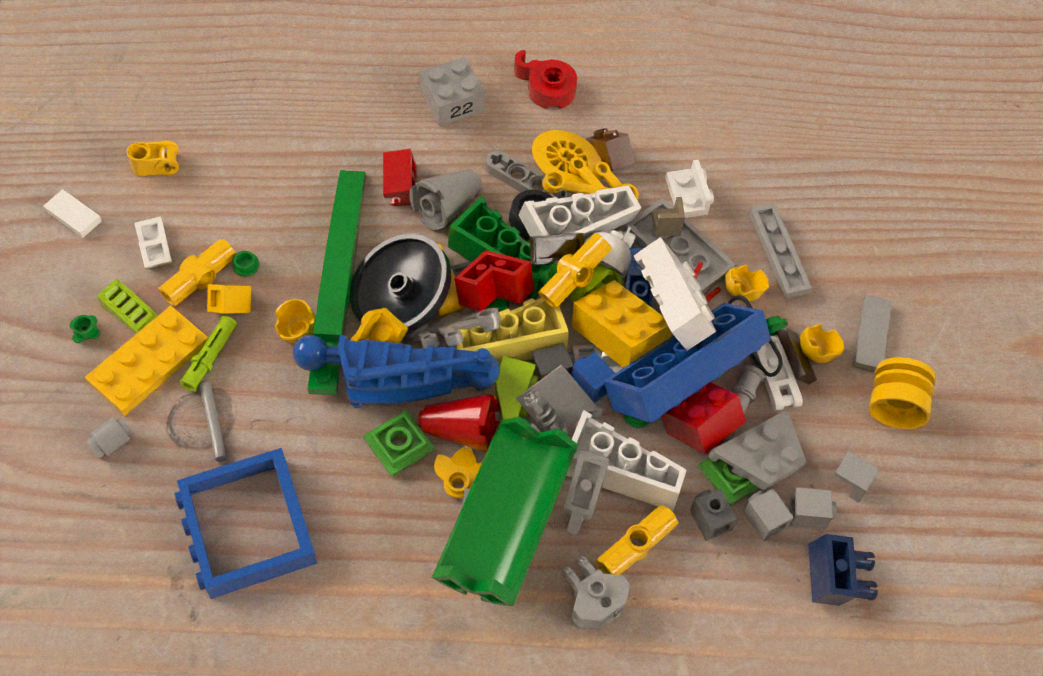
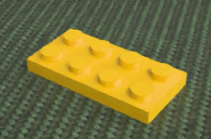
(147, 360)

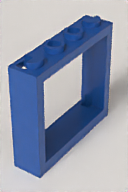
(259, 571)

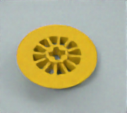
(558, 147)

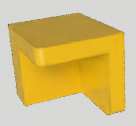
(229, 298)

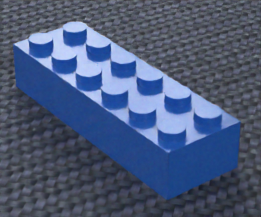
(672, 373)

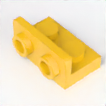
(380, 326)

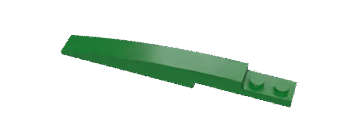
(337, 275)

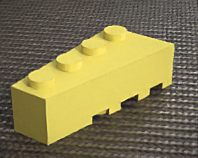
(520, 332)

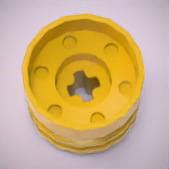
(902, 393)

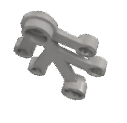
(488, 319)

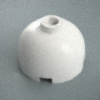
(620, 255)

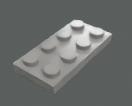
(689, 247)

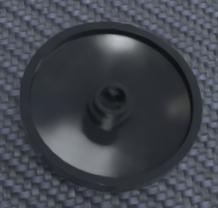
(405, 277)

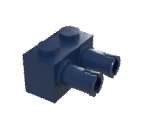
(834, 571)

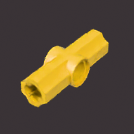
(575, 270)
(197, 272)
(649, 530)

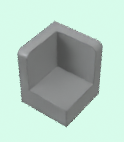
(856, 473)

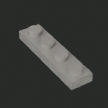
(780, 251)

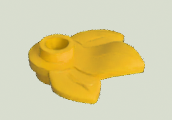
(459, 468)

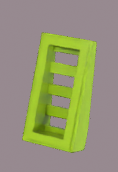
(114, 295)

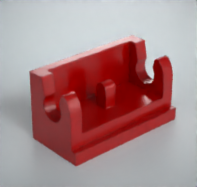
(399, 175)

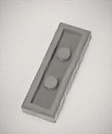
(872, 333)

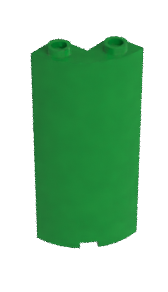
(505, 512)

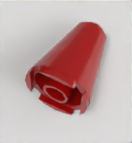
(462, 421)

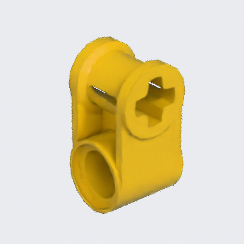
(152, 159)

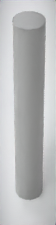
(213, 421)

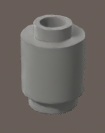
(108, 437)

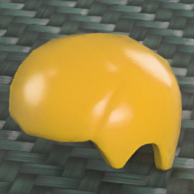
(746, 283)
(294, 320)
(821, 345)

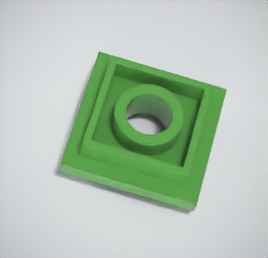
(399, 457)
(732, 486)

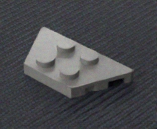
(764, 452)

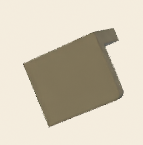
(669, 221)

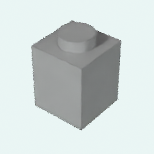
(812, 508)
(767, 514)

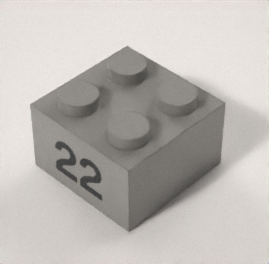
(452, 91)

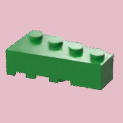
(484, 230)

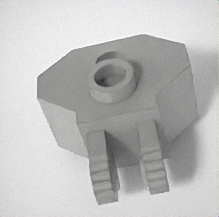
(594, 593)

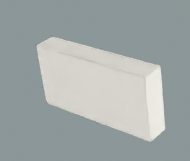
(72, 213)

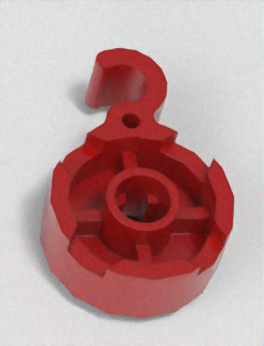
(549, 82)

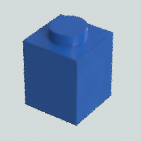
(590, 375)

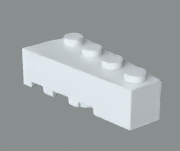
(581, 213)
(676, 293)
(630, 468)

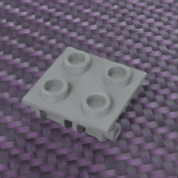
(556, 400)

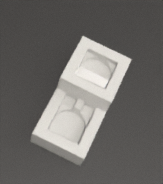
(153, 242)

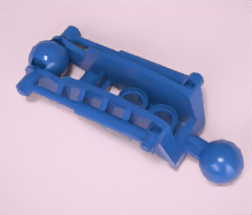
(395, 372)

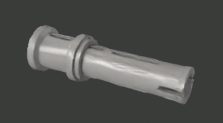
(746, 388)

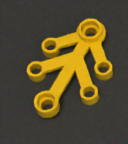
(590, 178)

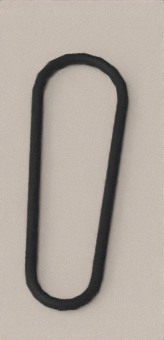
(780, 361)

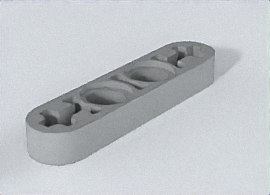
(513, 165)

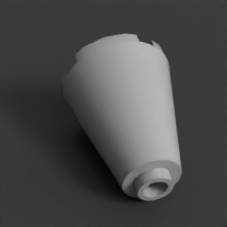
(444, 196)

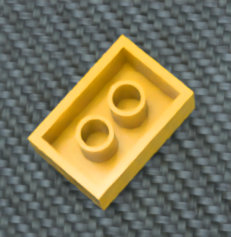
(619, 323)

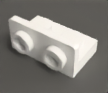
(693, 189)

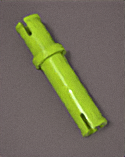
(203, 361)

